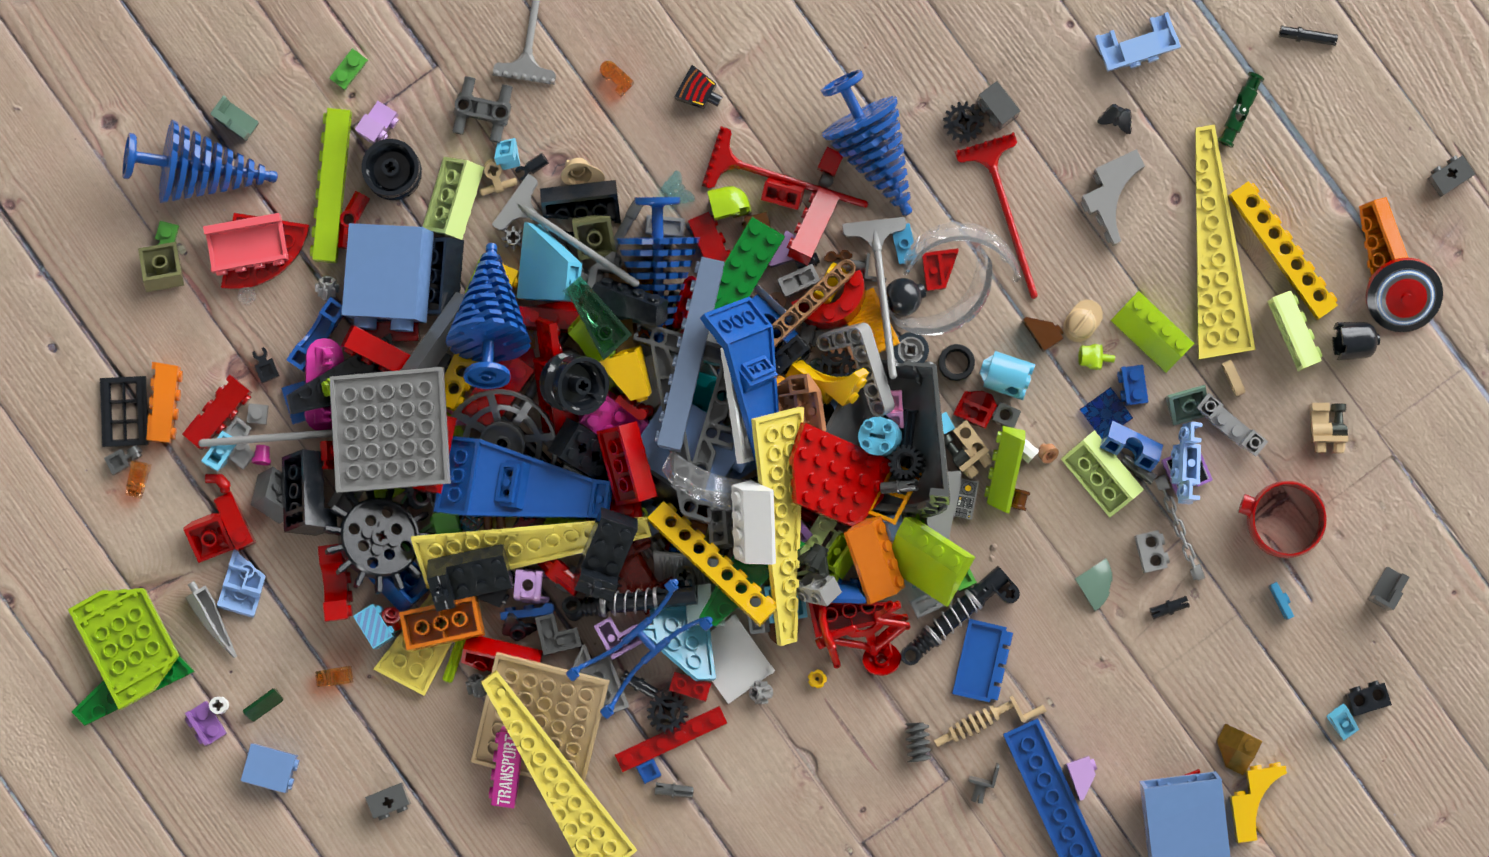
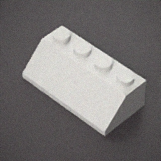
(753, 523)

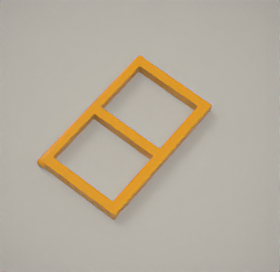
(901, 496)

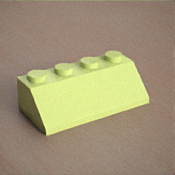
(453, 197)
(1294, 330)
(1102, 474)

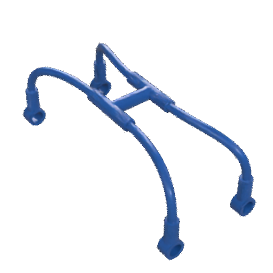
(671, 586)

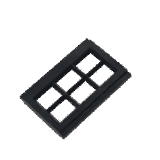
(106, 411)

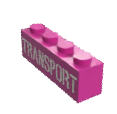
(506, 771)

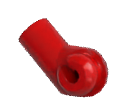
(221, 481)

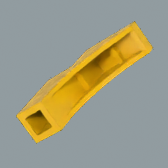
(841, 389)
(1245, 806)

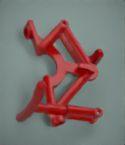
(885, 616)

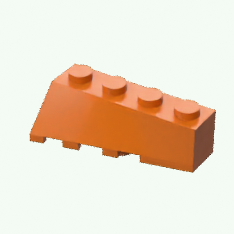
(1381, 234)
(164, 402)

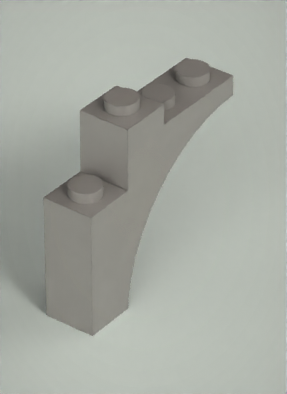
(1104, 200)

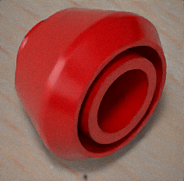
(391, 618)

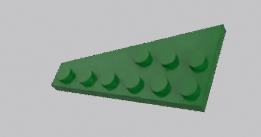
(721, 606)
(101, 703)

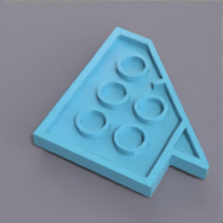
(689, 649)

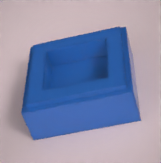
(649, 771)

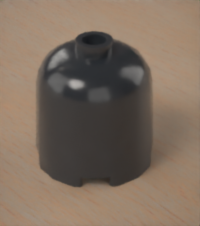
(1354, 340)

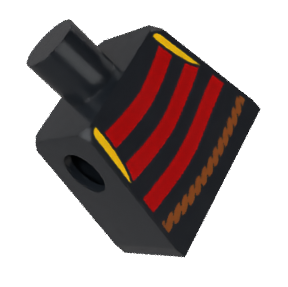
(697, 89)

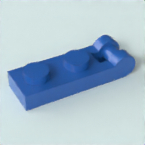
(529, 611)

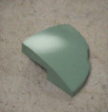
(1096, 583)

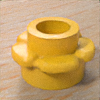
(822, 679)

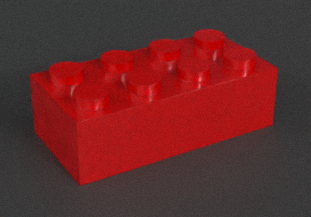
(520, 376)

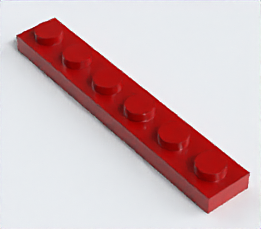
(664, 742)

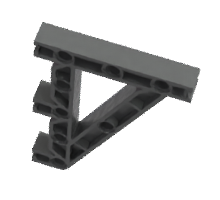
(716, 412)

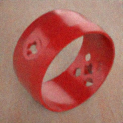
(1248, 508)

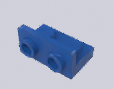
(1133, 385)

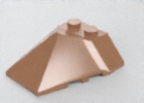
(802, 392)

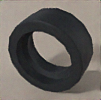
(959, 348)

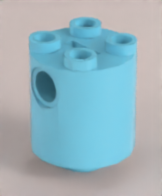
(1006, 374)
(879, 436)

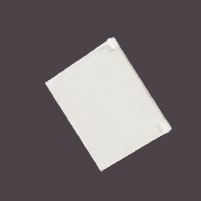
(736, 660)

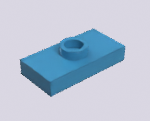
(902, 242)
(1282, 600)

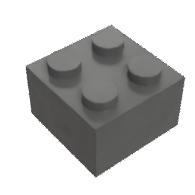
(998, 106)

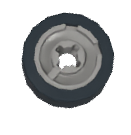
(916, 341)

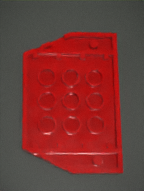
(835, 476)

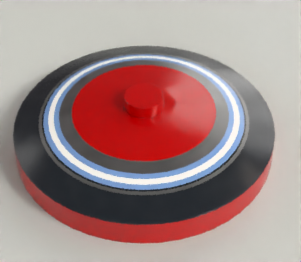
(1404, 294)

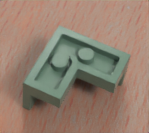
(234, 118)

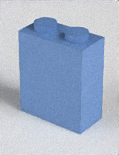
(270, 768)

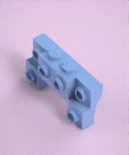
(1140, 48)
(1186, 463)

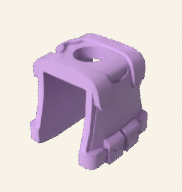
(534, 594)

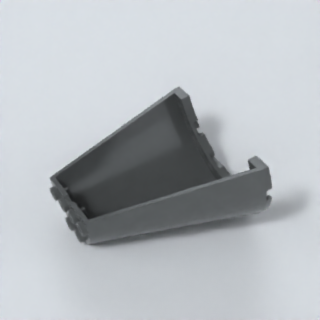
(919, 393)

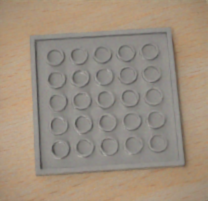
(390, 430)

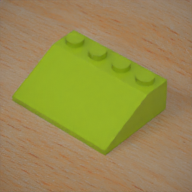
(930, 560)

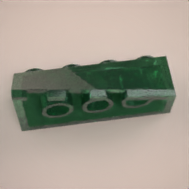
(598, 319)

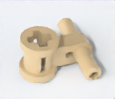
(497, 186)

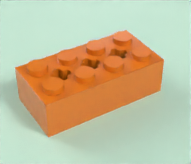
(435, 635)

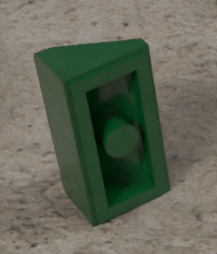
(263, 705)

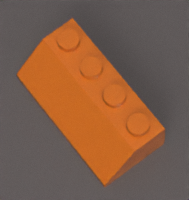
(874, 559)

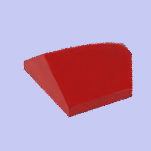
(976, 408)

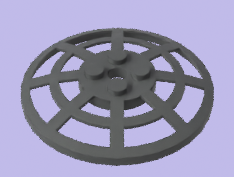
(505, 429)

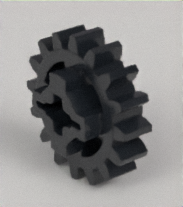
(975, 118)
(827, 360)
(673, 708)

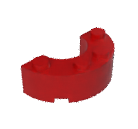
(842, 310)
(336, 587)

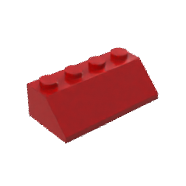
(626, 463)

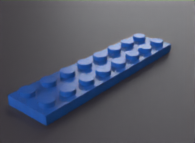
(1050, 791)

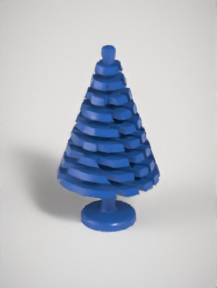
(870, 140)
(189, 164)
(658, 251)
(488, 325)

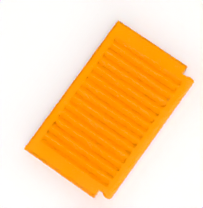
(871, 315)

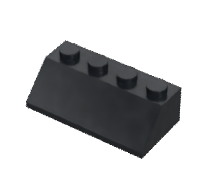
(666, 492)

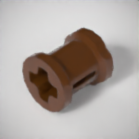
(1020, 499)

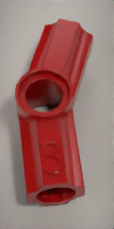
(355, 208)
(559, 573)

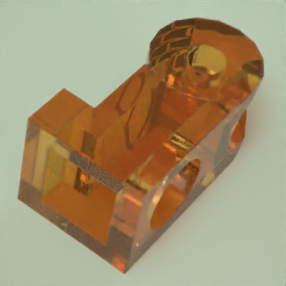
(612, 72)
(137, 479)
(334, 676)

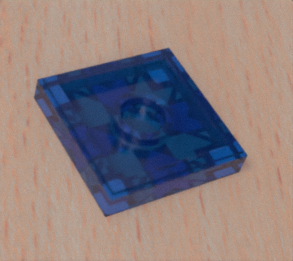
(1105, 409)

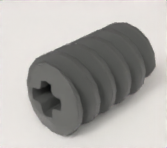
(918, 742)

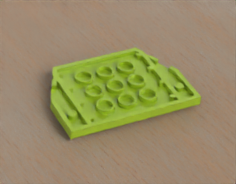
(125, 642)

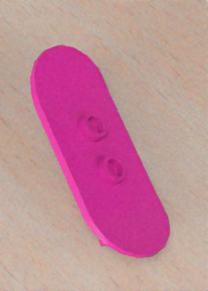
(321, 357)

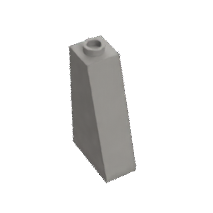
(943, 522)

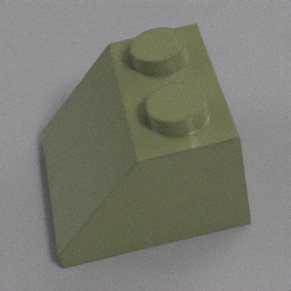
(594, 233)
(161, 267)

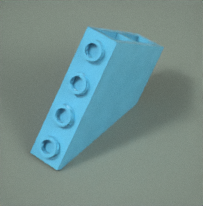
(545, 266)

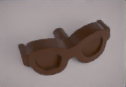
(831, 256)

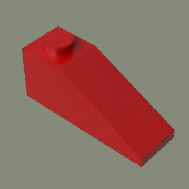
(234, 521)

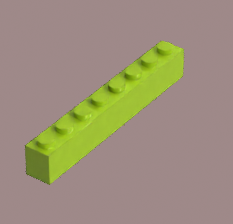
(332, 185)

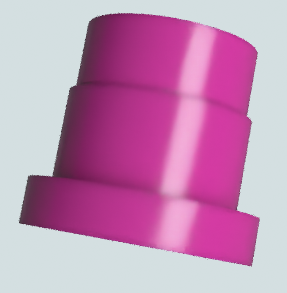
(261, 455)

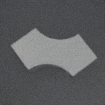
(242, 453)

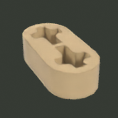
(1233, 378)

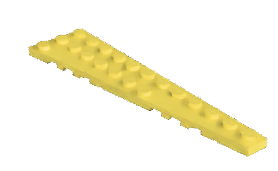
(1221, 295)
(773, 445)
(522, 544)
(419, 667)
(574, 806)

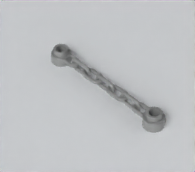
(1162, 483)

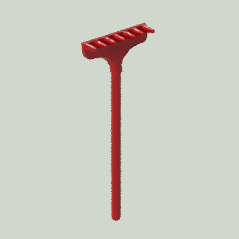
(988, 155)
(723, 160)

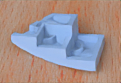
(241, 587)

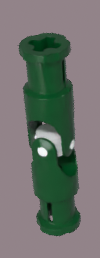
(1244, 100)

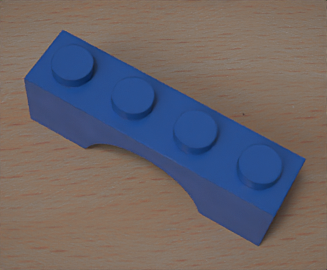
(325, 324)

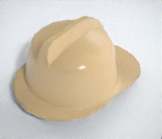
(580, 172)
(1083, 320)

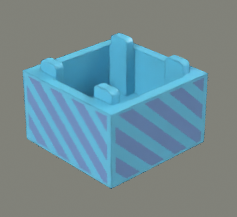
(374, 626)

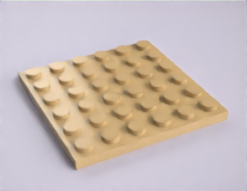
(562, 708)

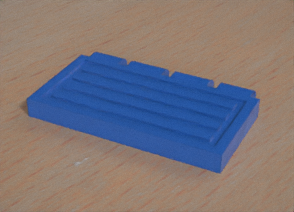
(980, 661)

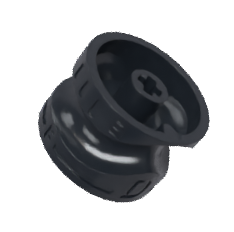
(377, 173)
(574, 383)

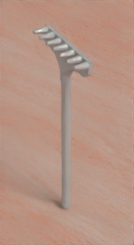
(525, 66)
(521, 206)
(875, 233)
(266, 438)

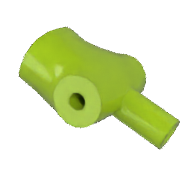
(1093, 356)

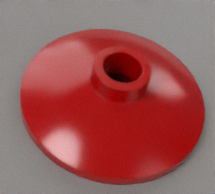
(873, 665)

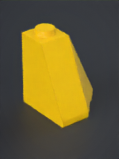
(629, 372)

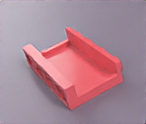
(246, 244)

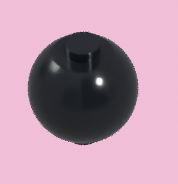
(904, 296)

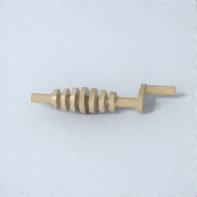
(987, 716)

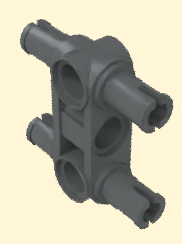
(482, 109)

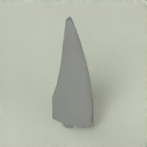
(207, 612)

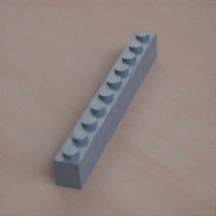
(690, 355)

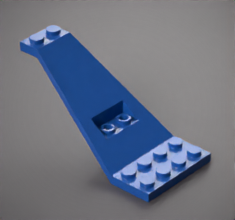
(750, 357)
(536, 488)

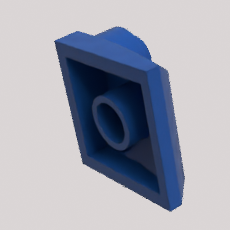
(851, 592)

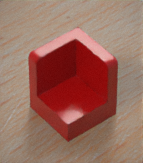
(830, 161)

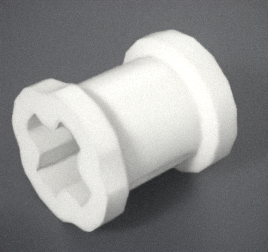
(222, 709)

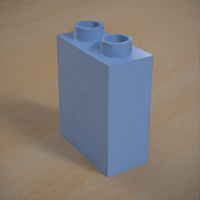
(387, 275)
(724, 460)
(1185, 816)

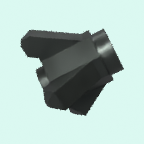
(815, 560)

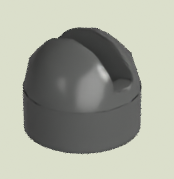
(825, 180)

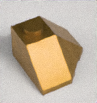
(1237, 748)

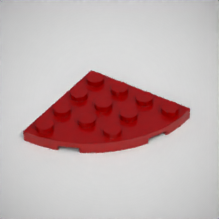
(295, 239)

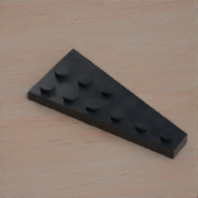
(311, 395)

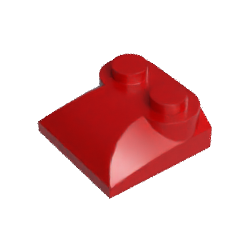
(208, 537)

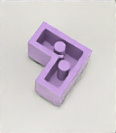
(377, 123)
(611, 637)

